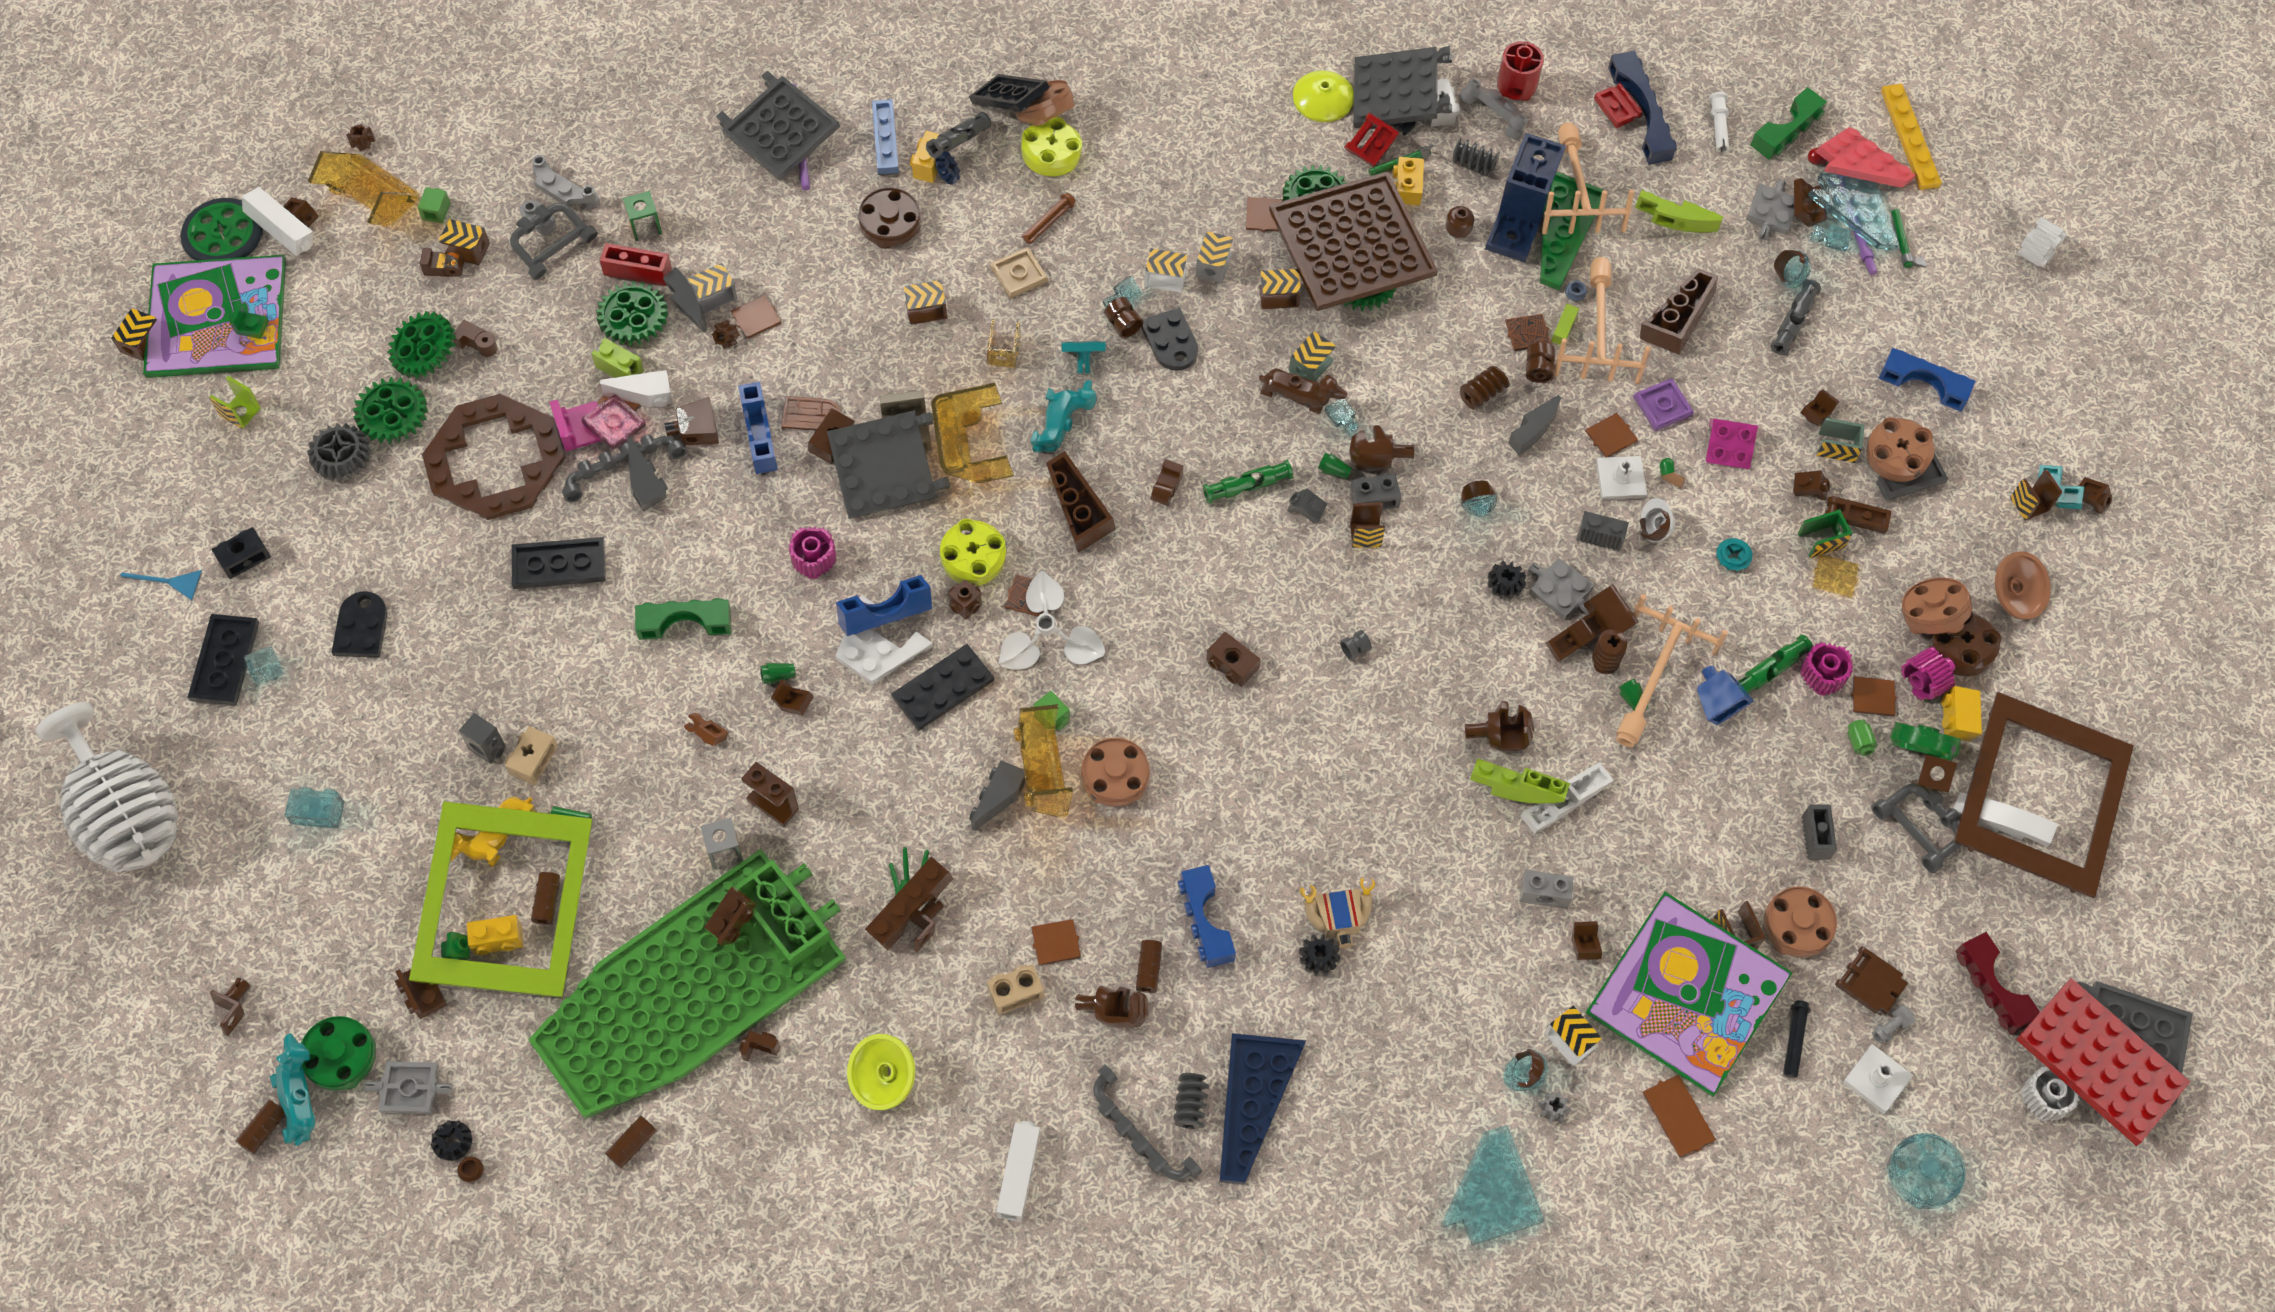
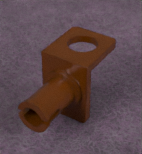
(924, 920)
(231, 1002)

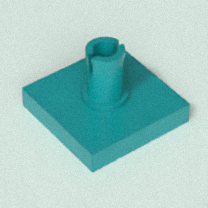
(1083, 351)

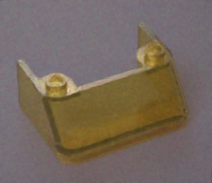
(365, 182)
(951, 416)
(1041, 761)

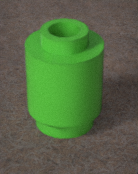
(1862, 737)

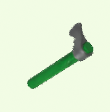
(1421, 153)
(1907, 258)

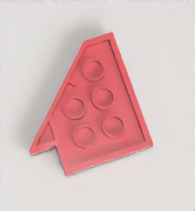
(1861, 159)

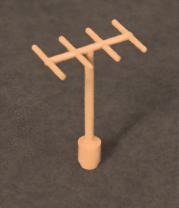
(1569, 136)
(1600, 279)
(1634, 722)

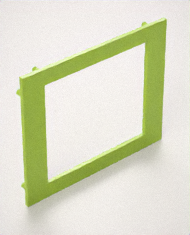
(490, 975)

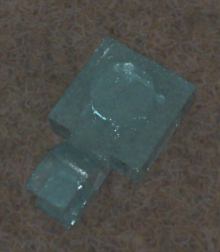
(1834, 236)
(1126, 288)
(1342, 414)

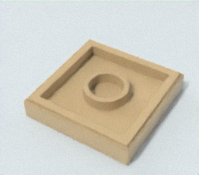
(1019, 272)

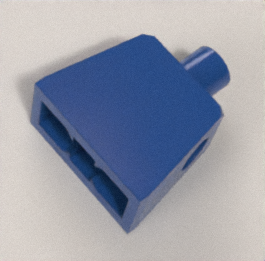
(1721, 695)

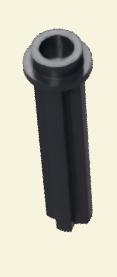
(1796, 1037)

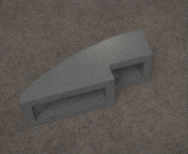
(685, 298)
(1534, 426)

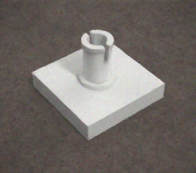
(1621, 478)
(1878, 1079)

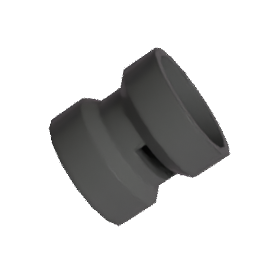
(1356, 644)

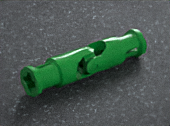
(1233, 486)
(1775, 664)

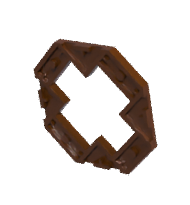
(452, 437)

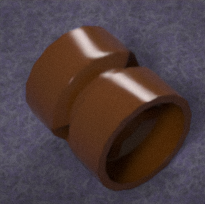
(1123, 317)
(1540, 362)

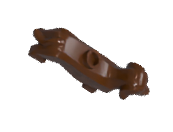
(1301, 389)

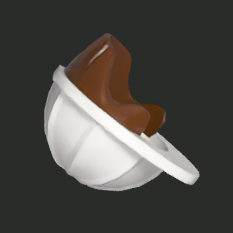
(1656, 521)

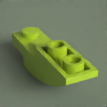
(1683, 218)
(1515, 786)

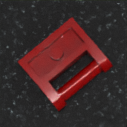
(1376, 145)

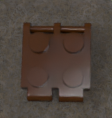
(1872, 982)

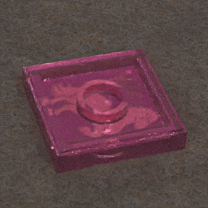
(613, 422)

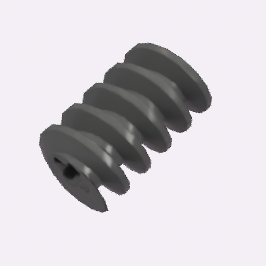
(1475, 157)
(1189, 1101)

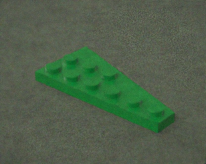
(1559, 246)

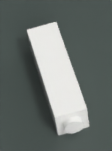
(277, 221)
(1018, 1171)

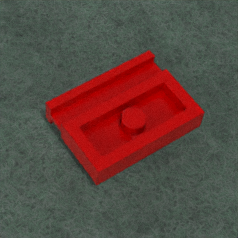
(1618, 105)

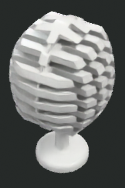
(111, 800)

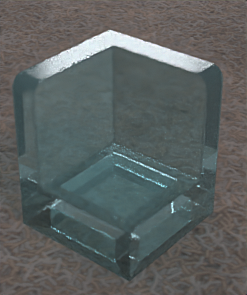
(263, 665)

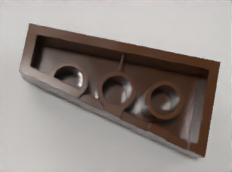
(1679, 315)
(1082, 508)

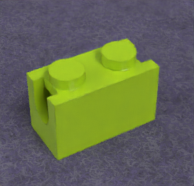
(616, 360)

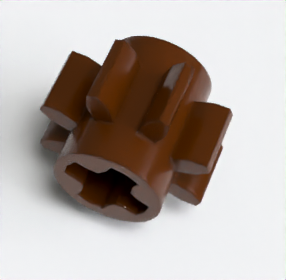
(360, 137)
(725, 334)

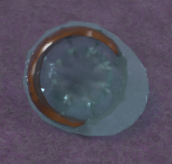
(1792, 268)
(1478, 498)
(1526, 1071)

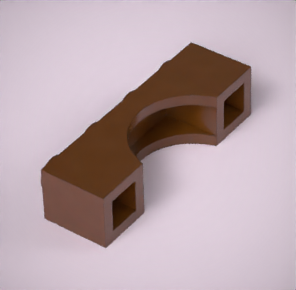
(923, 886)

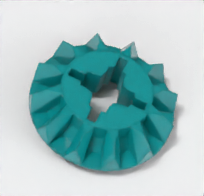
(1734, 546)

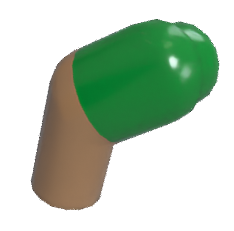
(1668, 472)

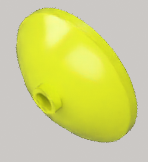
(1323, 96)
(869, 1071)

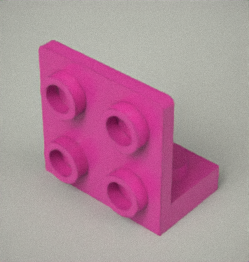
(570, 426)
(1731, 443)

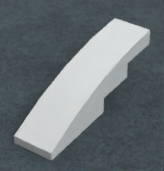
(1581, 789)
(2012, 821)

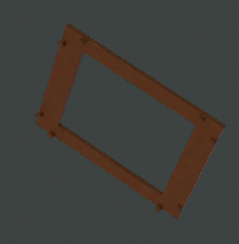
(2024, 857)

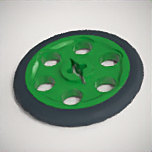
(216, 208)

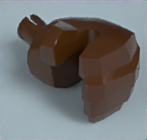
(1378, 454)
(1505, 731)
(1111, 1007)

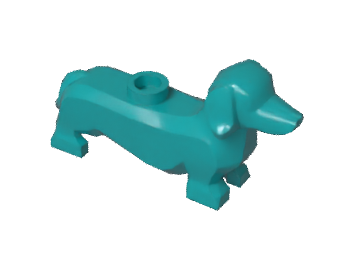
(1058, 416)
(293, 1091)

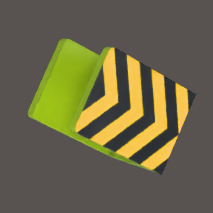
(243, 398)

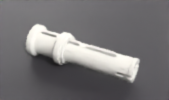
(1719, 114)

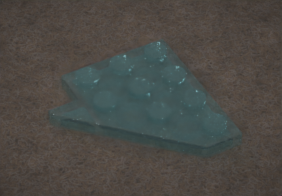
(1857, 206)
(1494, 1191)

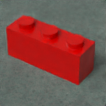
(635, 264)

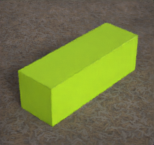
(1565, 323)

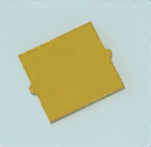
(1835, 575)

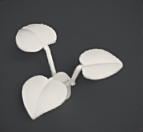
(1044, 595)

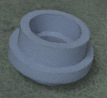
(1576, 286)

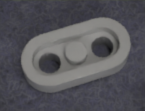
(543, 228)

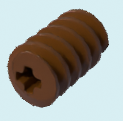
(1483, 387)
(1609, 651)

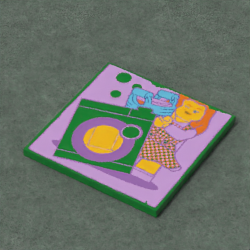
(194, 315)
(1688, 993)

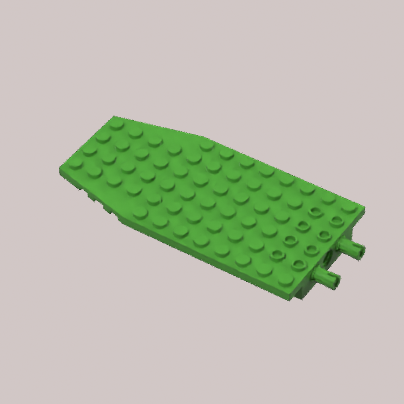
(682, 996)

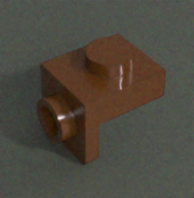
(1820, 407)
(1811, 484)
(791, 699)
(1586, 940)
(764, 1042)

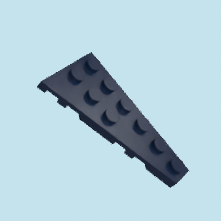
(1255, 1085)

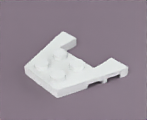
(875, 656)

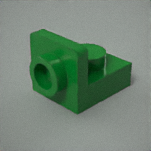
(248, 323)
(455, 947)

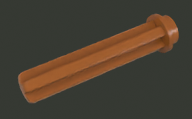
(1067, 201)

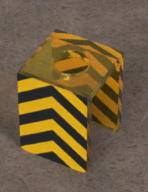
(1011, 355)

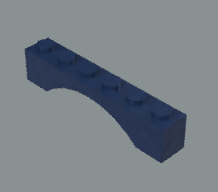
(1628, 70)

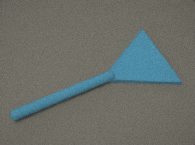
(184, 583)

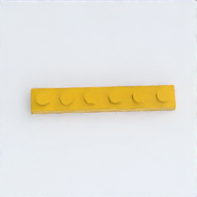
(1911, 136)

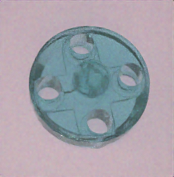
(1926, 1171)

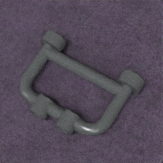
(543, 214)
(1932, 801)

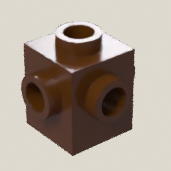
(965, 599)

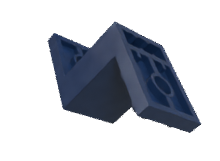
(1525, 197)

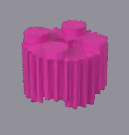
(812, 551)
(1826, 668)
(1929, 674)

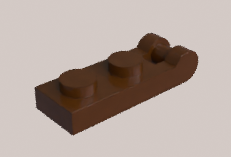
(1861, 514)

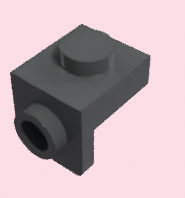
(1307, 504)

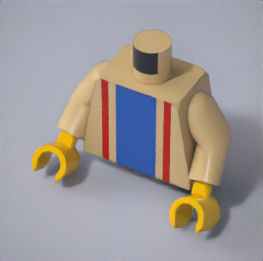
(1339, 912)

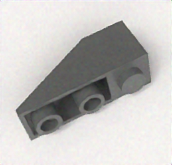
(644, 483)
(1001, 792)

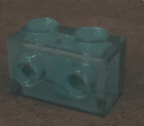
(314, 807)

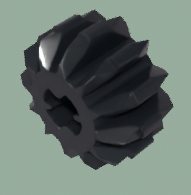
(1506, 580)
(1319, 963)

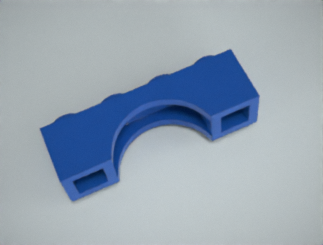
(1952, 387)
(757, 428)
(910, 598)
(1215, 944)

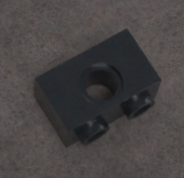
(236, 563)

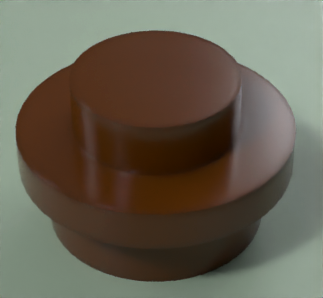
(470, 1169)

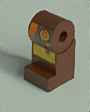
(441, 263)

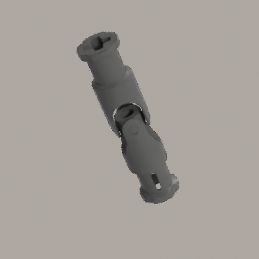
(959, 134)
(1789, 328)

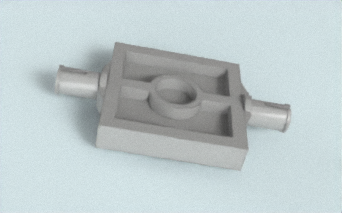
(1771, 209)
(1561, 588)
(408, 1087)

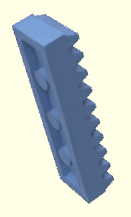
(885, 136)

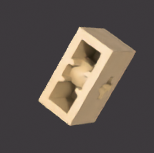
(531, 755)

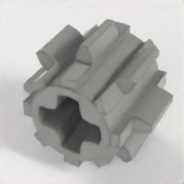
(1560, 1104)

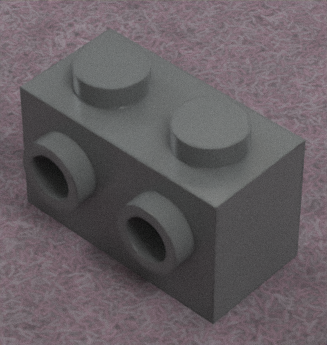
(1377, 489)

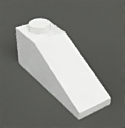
(645, 389)

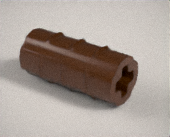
(545, 898)
(1149, 966)
(260, 1127)
(630, 1142)

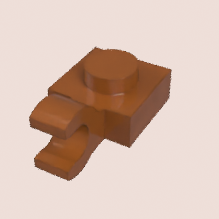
(707, 730)

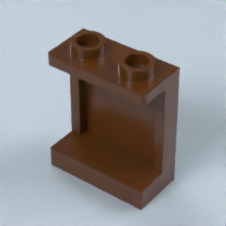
(770, 794)

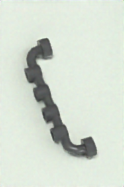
(607, 462)
(1140, 1144)

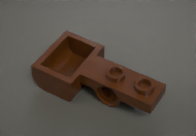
(1606, 612)

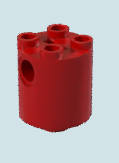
(1520, 70)

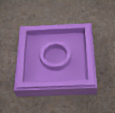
(1663, 404)

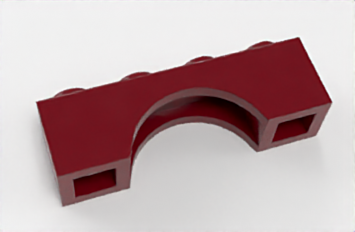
(2013, 1009)

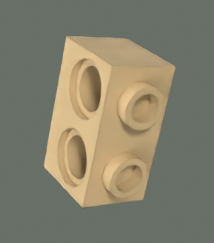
(1018, 994)

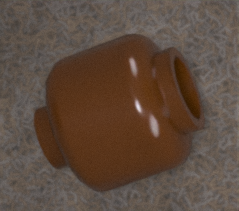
(1459, 221)

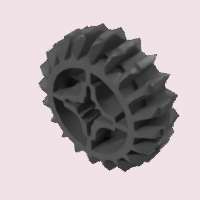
(347, 459)

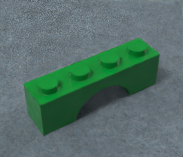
(1773, 138)
(655, 619)

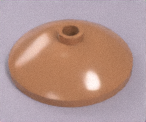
(2022, 585)

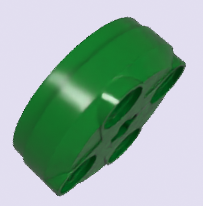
(1925, 741)
(338, 1053)

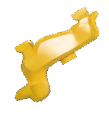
(485, 844)

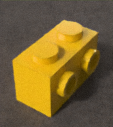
(922, 163)
(1409, 179)
(1962, 713)
(495, 935)

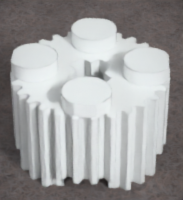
(2041, 241)
(2041, 1100)

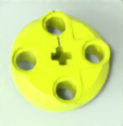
(1051, 147)
(972, 552)

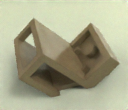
(899, 403)

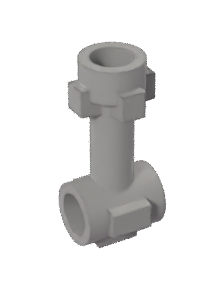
(1902, 1016)

